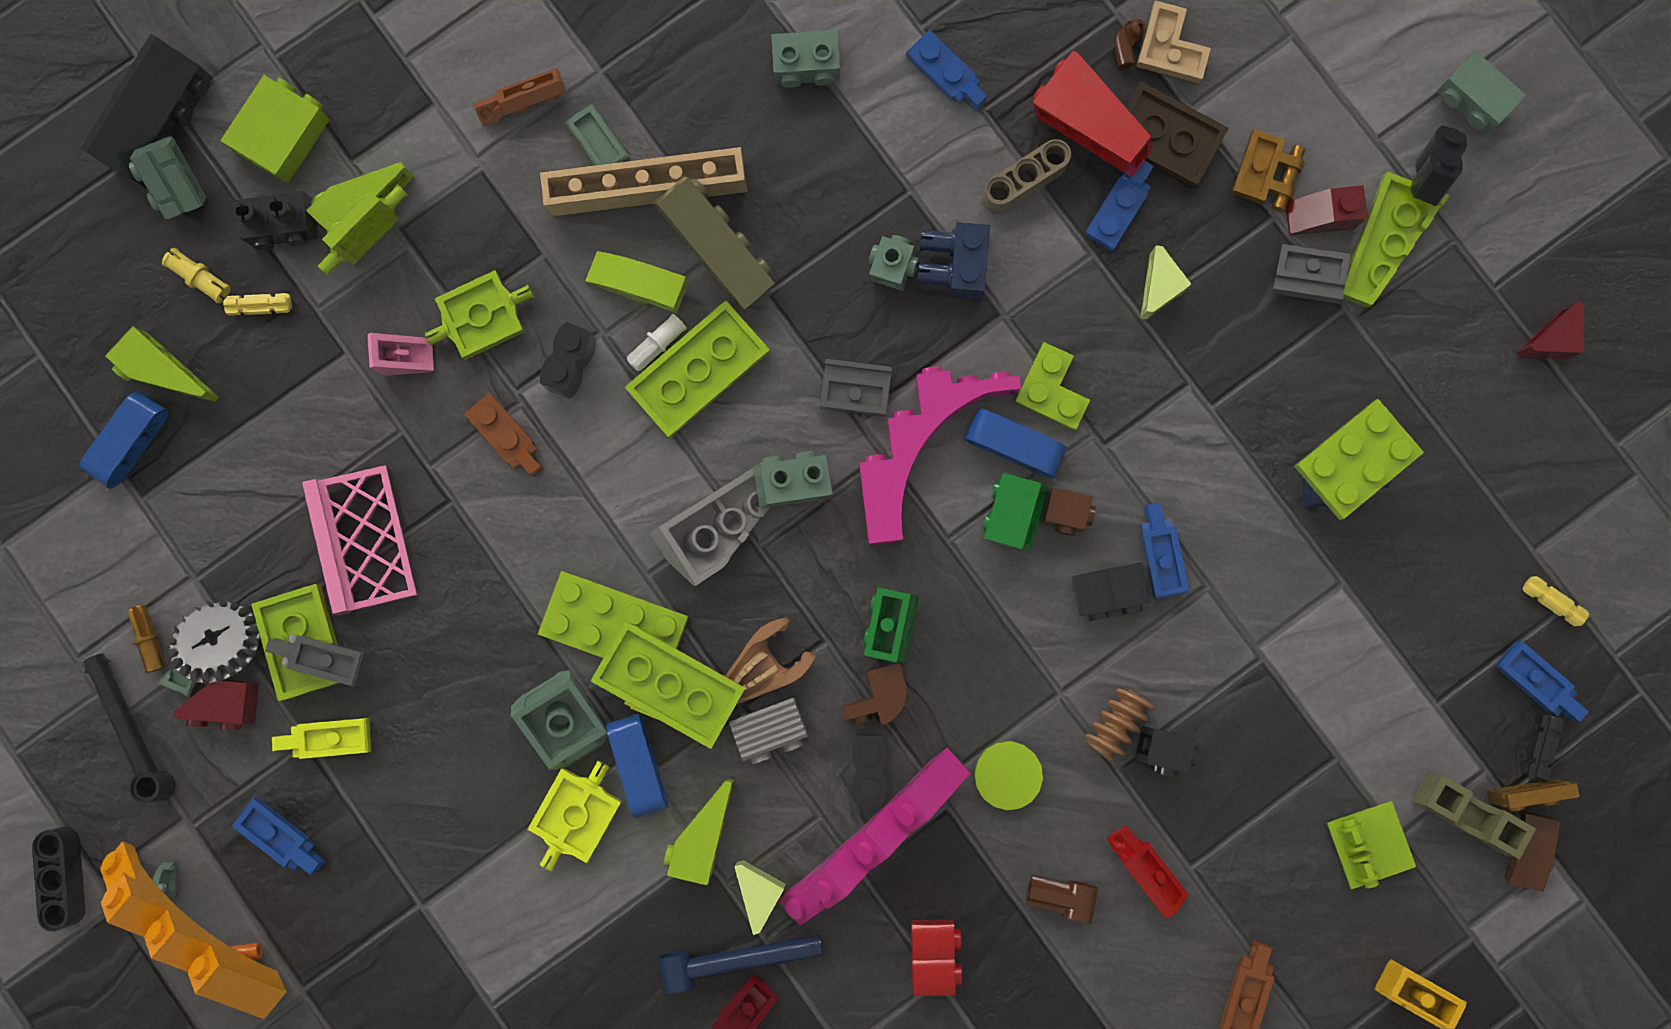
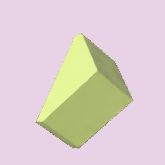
(1162, 283)
(759, 893)

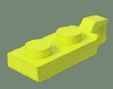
(326, 738)

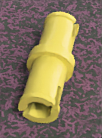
(196, 275)

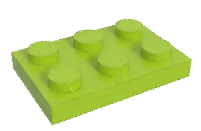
(1359, 459)
(294, 613)

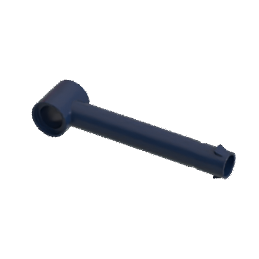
(680, 970)

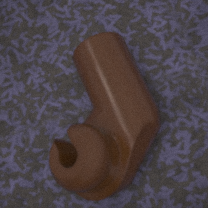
(1126, 39)

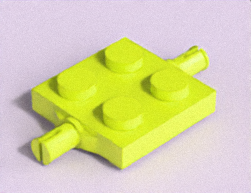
(574, 815)

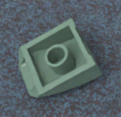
(559, 721)

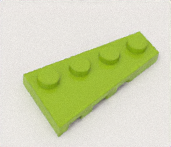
(1386, 238)

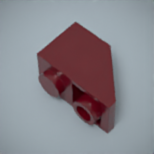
(224, 702)

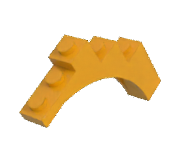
(178, 941)

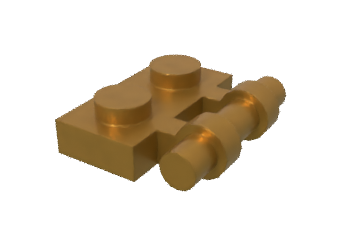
(1259, 166)

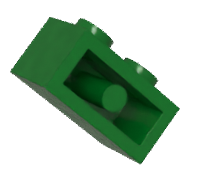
(1015, 512)
(890, 625)

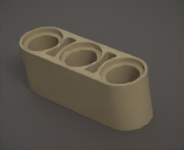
(1034, 163)

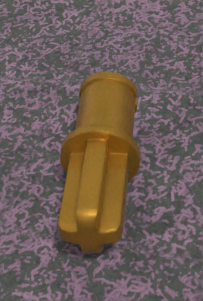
(146, 639)

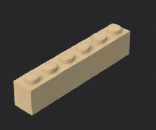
(640, 181)

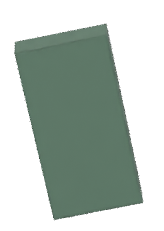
(596, 137)

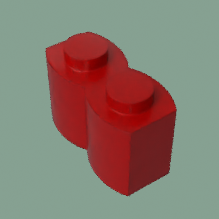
(934, 957)

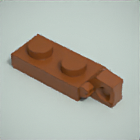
(519, 96)
(504, 434)
(1249, 990)

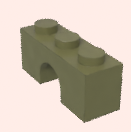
(1474, 817)

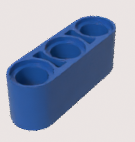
(124, 439)
(1015, 443)
(637, 765)

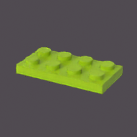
(697, 369)
(592, 615)
(668, 684)

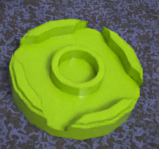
(1008, 775)

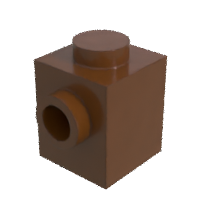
(1068, 511)

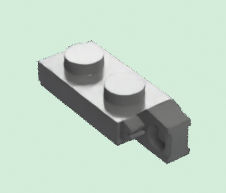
(319, 658)

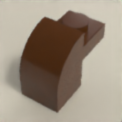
(888, 696)

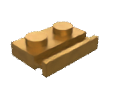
(1541, 793)

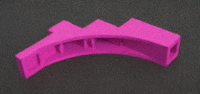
(938, 401)
(876, 839)

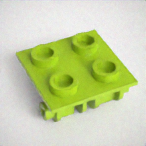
(1371, 845)

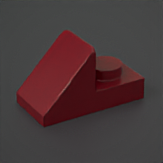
(746, 1006)

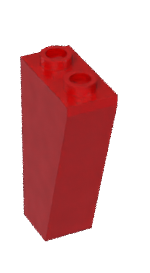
(1091, 115)

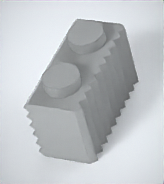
(768, 730)

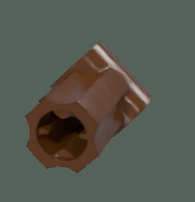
(1072, 899)

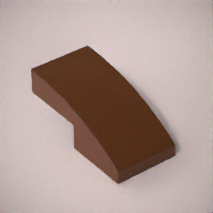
(1537, 860)

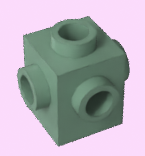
(893, 273)

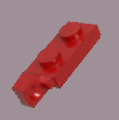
(1149, 871)

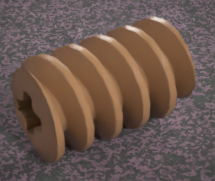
(1118, 724)

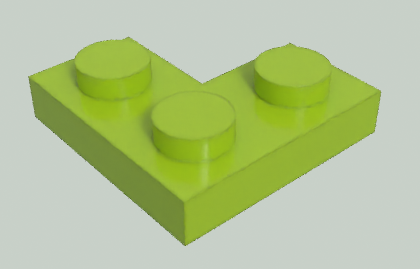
(1043, 393)

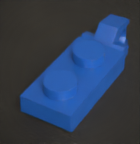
(946, 70)
(1119, 208)
(1163, 554)
(1540, 681)
(277, 837)

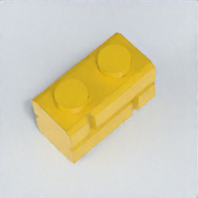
(1420, 996)

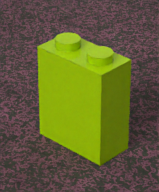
(276, 128)

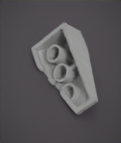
(711, 530)

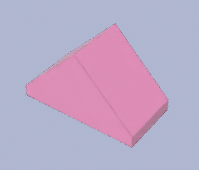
(399, 354)

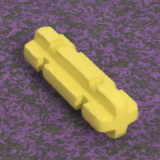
(257, 304)
(1555, 601)

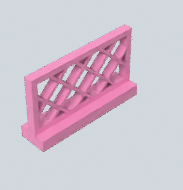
(330, 547)

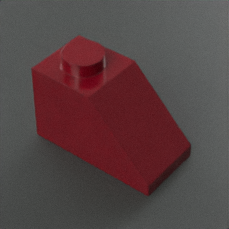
(1327, 211)

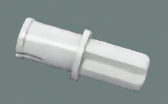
(656, 342)

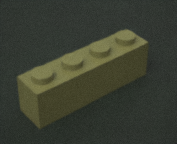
(714, 242)

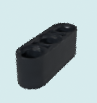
(47, 890)

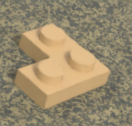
(1164, 51)

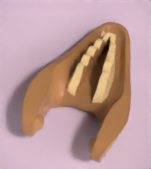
(759, 670)

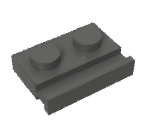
(1311, 273)
(855, 387)

